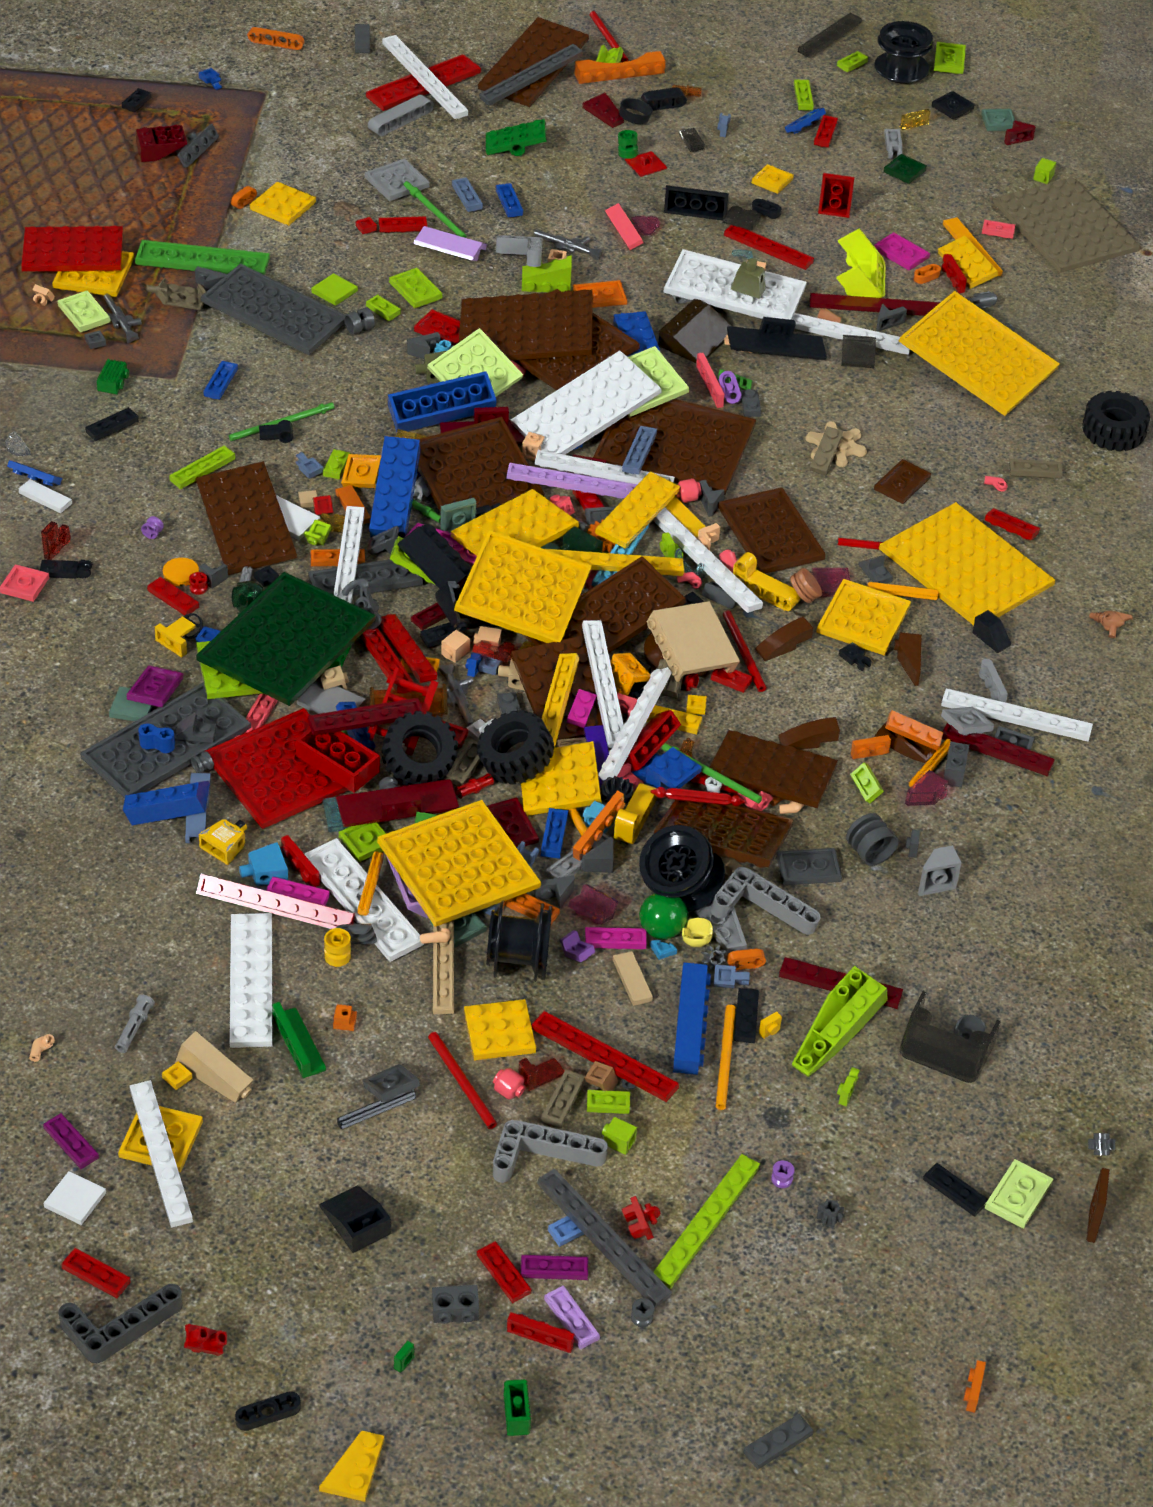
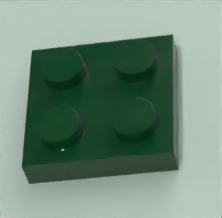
(905, 168)

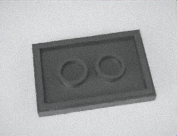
(809, 866)

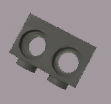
(956, 763)
(455, 1298)

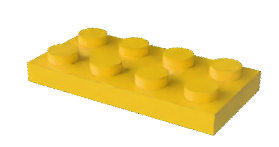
(970, 260)

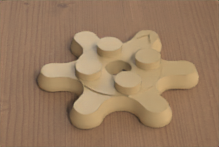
(846, 447)

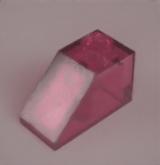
(927, 790)

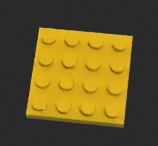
(95, 281)
(863, 617)
(565, 783)

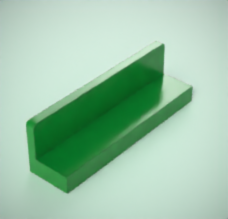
(298, 1040)

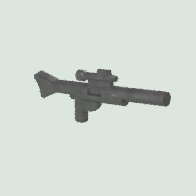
(570, 245)
(125, 321)
(459, 689)

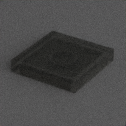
(858, 351)

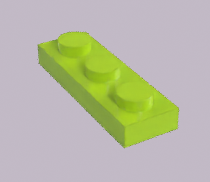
(803, 95)

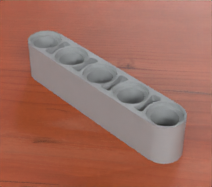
(400, 115)

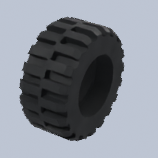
(1116, 421)
(424, 726)
(507, 732)

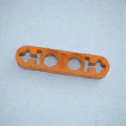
(261, 39)

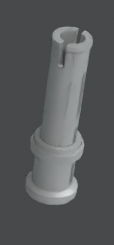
(137, 1016)

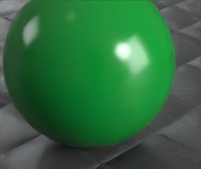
(663, 916)

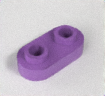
(730, 388)

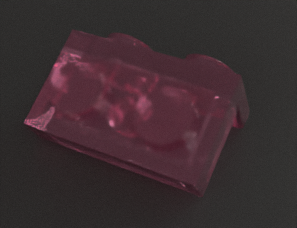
(594, 905)

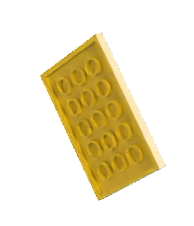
(524, 518)

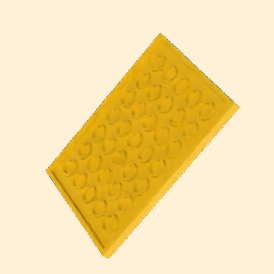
(979, 353)
(966, 563)

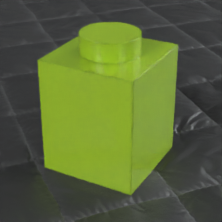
(1044, 171)
(619, 1135)

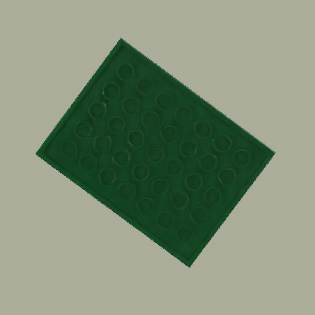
(286, 638)

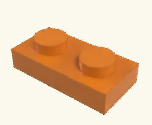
(870, 747)
(972, 1394)

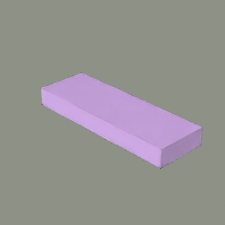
(572, 1317)

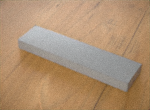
(568, 864)

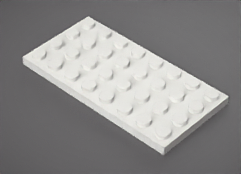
(711, 282)
(588, 404)

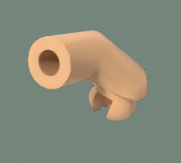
(436, 937)

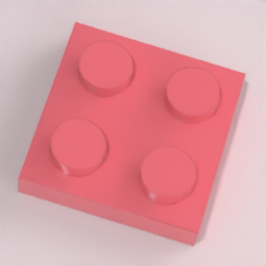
(24, 583)

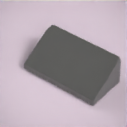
(716, 593)
(1016, 738)

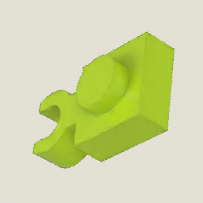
(846, 1089)

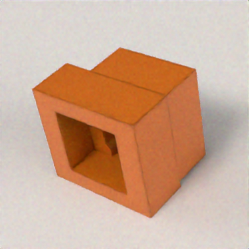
(344, 1018)

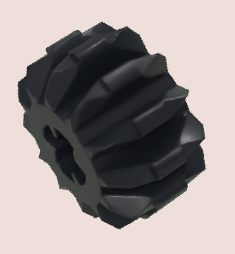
(613, 784)

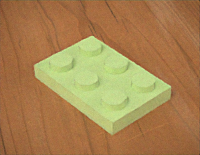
(83, 311)
(1019, 1193)

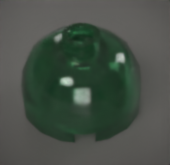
(245, 594)

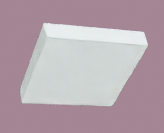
(74, 1198)

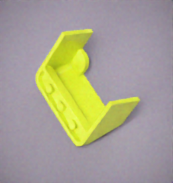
(867, 265)

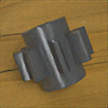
(708, 954)
(1101, 1144)
(830, 1213)

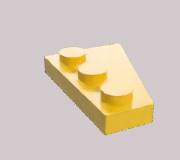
(355, 1469)

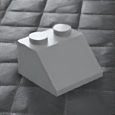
(940, 871)

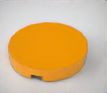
(178, 571)

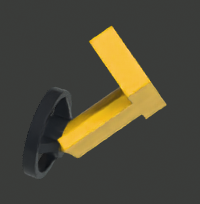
(172, 635)

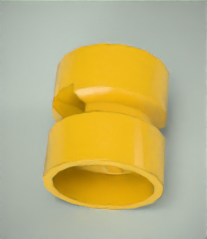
(337, 947)

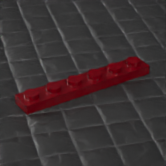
(362, 716)
(1001, 750)
(827, 978)

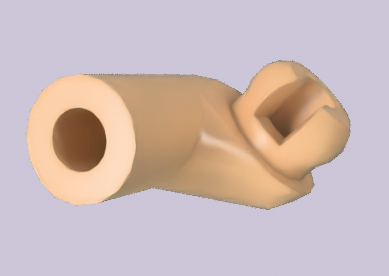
(792, 807)
(40, 1045)

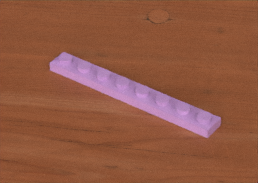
(569, 481)

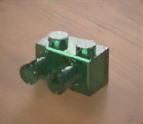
(579, 540)

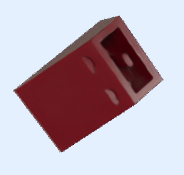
(159, 141)

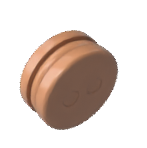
(806, 585)

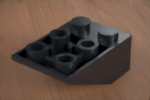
(357, 1218)

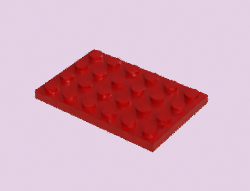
(72, 248)

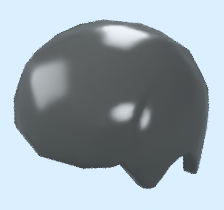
(967, 1025)

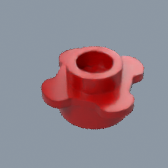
(691, 681)

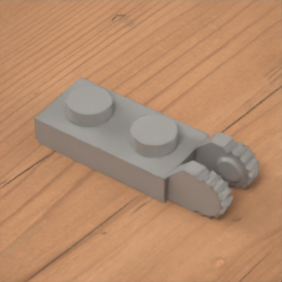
(893, 142)

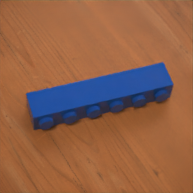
(690, 1019)

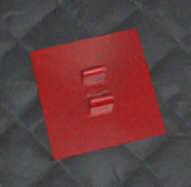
(646, 164)

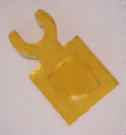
(336, 521)

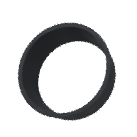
(635, 104)

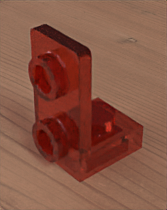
(541, 1074)

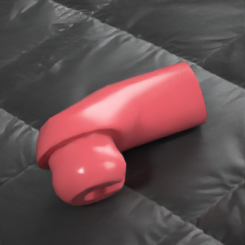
(997, 482)
(691, 578)

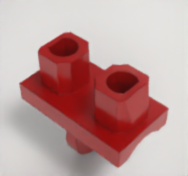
(635, 1211)
(205, 1340)

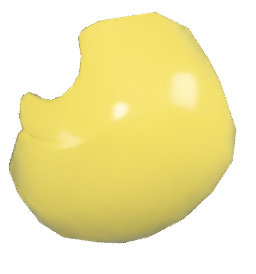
(697, 932)

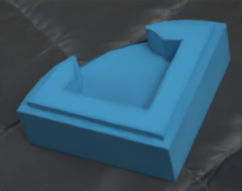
(662, 949)

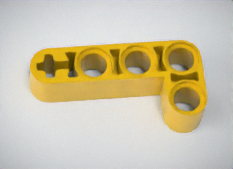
(764, 586)
(631, 820)

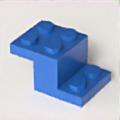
(668, 770)

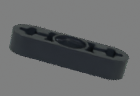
(249, 1411)

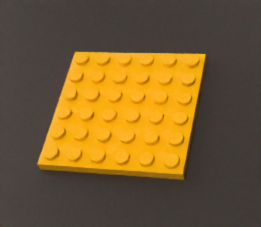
(523, 588)
(458, 862)

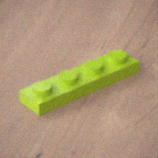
(202, 467)

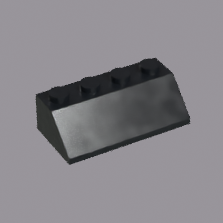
(696, 202)
(435, 556)

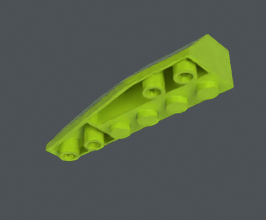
(840, 1019)

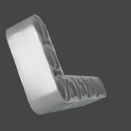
(522, 246)
(767, 896)
(544, 1141)

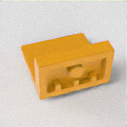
(626, 671)

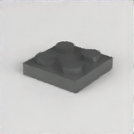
(391, 1083)

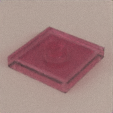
(830, 579)

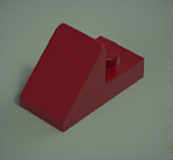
(1019, 133)

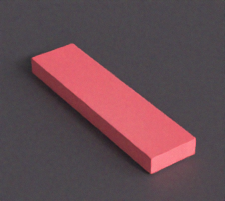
(624, 226)
(710, 380)
(260, 711)

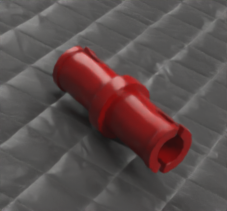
(474, 785)

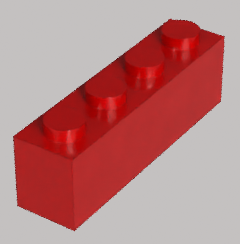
(651, 738)

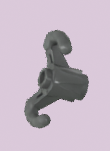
(365, 600)

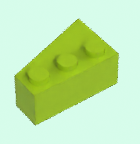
(548, 276)

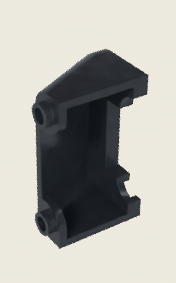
(447, 598)

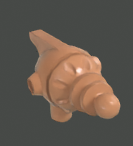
(1111, 620)

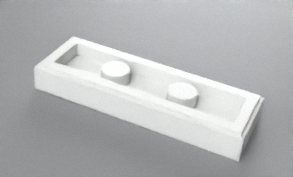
(45, 496)

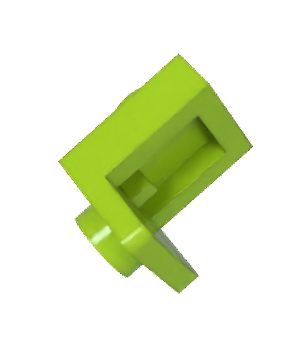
(318, 533)
(668, 546)

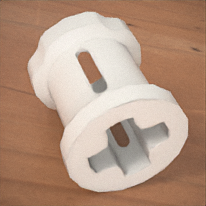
(713, 785)

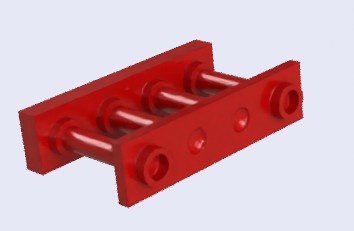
(427, 691)

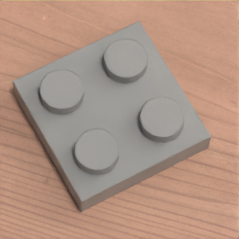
(967, 720)

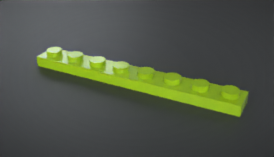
(706, 1220)

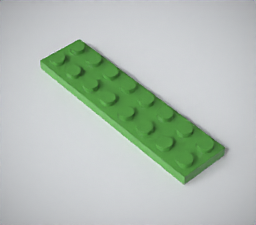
(192, 256)

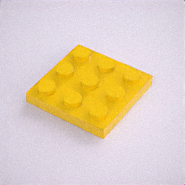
(282, 203)
(499, 1029)
(181, 1132)

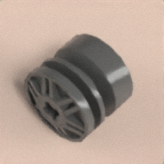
(872, 839)

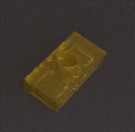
(915, 119)

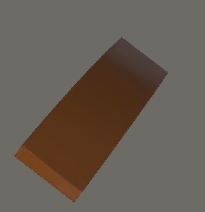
(785, 639)
(811, 734)
(906, 746)

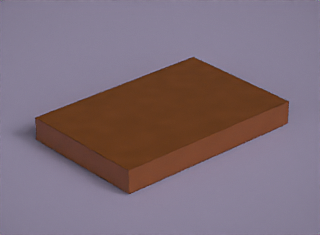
(902, 481)
(1097, 1205)

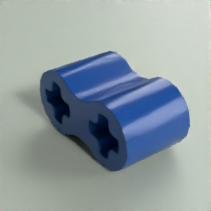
(156, 738)

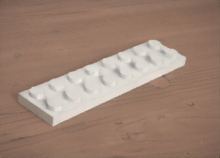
(346, 882)
(251, 980)

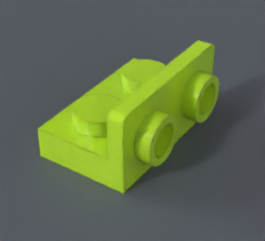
(612, 56)

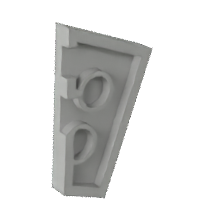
(725, 930)

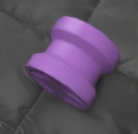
(152, 527)
(781, 1179)

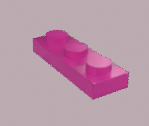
(299, 890)
(616, 938)

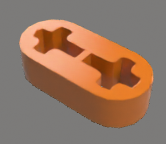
(243, 197)
(927, 273)
(746, 959)

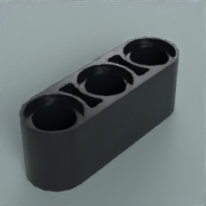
(664, 98)

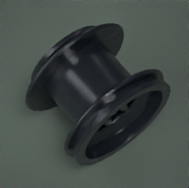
(904, 46)
(671, 855)
(519, 940)

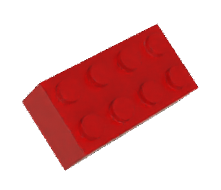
(339, 758)

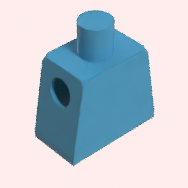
(265, 864)

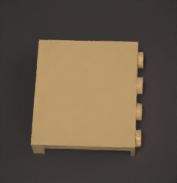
(692, 639)

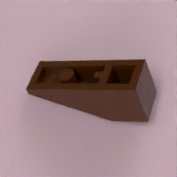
(909, 654)

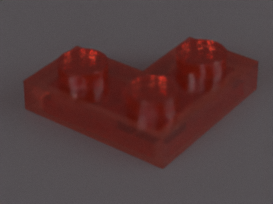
(54, 539)
(500, 652)

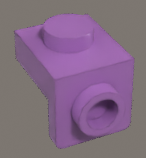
(576, 949)

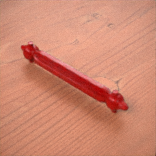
(698, 796)

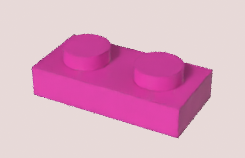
(581, 708)

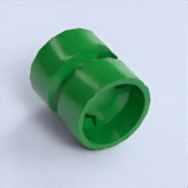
(627, 144)

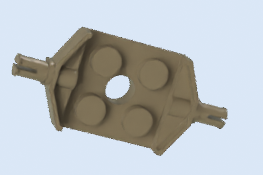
(171, 294)

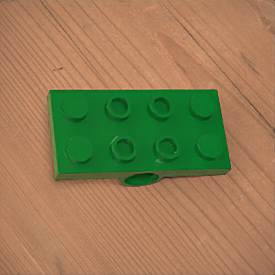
(516, 137)

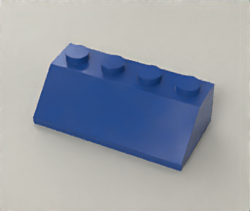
(166, 803)

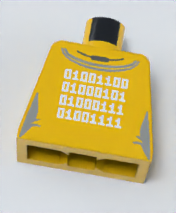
(223, 840)

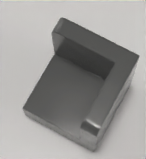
(214, 576)

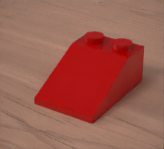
(836, 195)

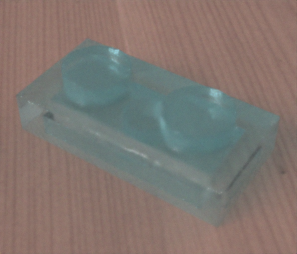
(332, 815)

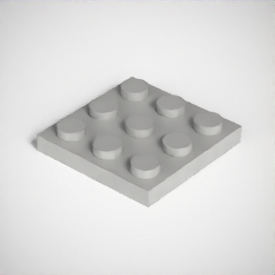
(391, 178)

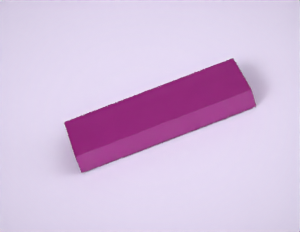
(71, 1141)
(554, 1267)

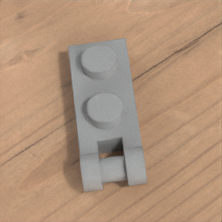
(992, 681)

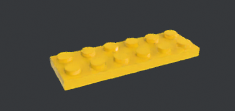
(637, 510)

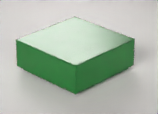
(404, 1356)

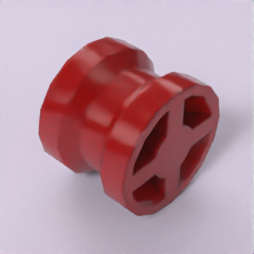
(198, 583)

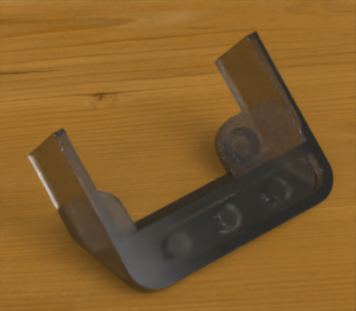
(944, 1050)

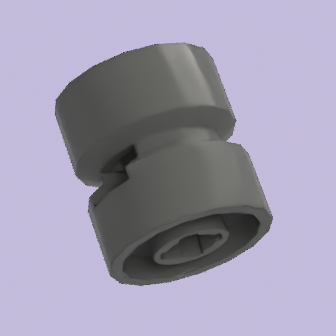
(359, 320)

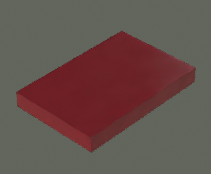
(514, 821)

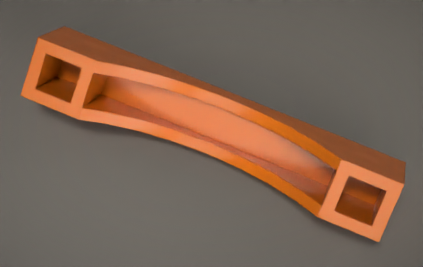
(593, 71)

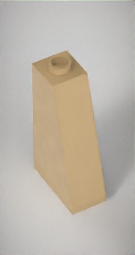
(214, 1068)

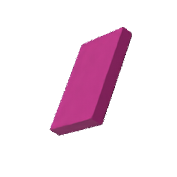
(901, 251)

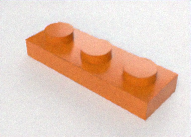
(914, 730)

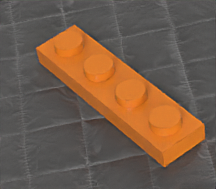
(595, 830)

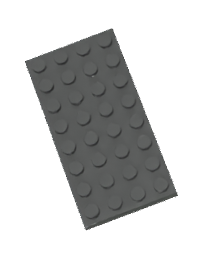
(274, 309)
(135, 769)

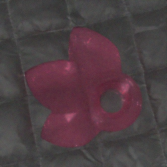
(646, 224)

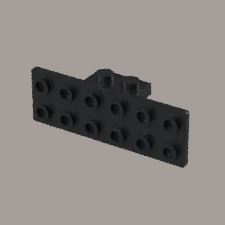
(776, 338)

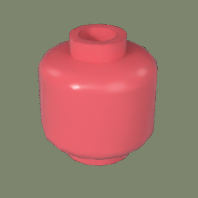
(689, 490)
(509, 1083)

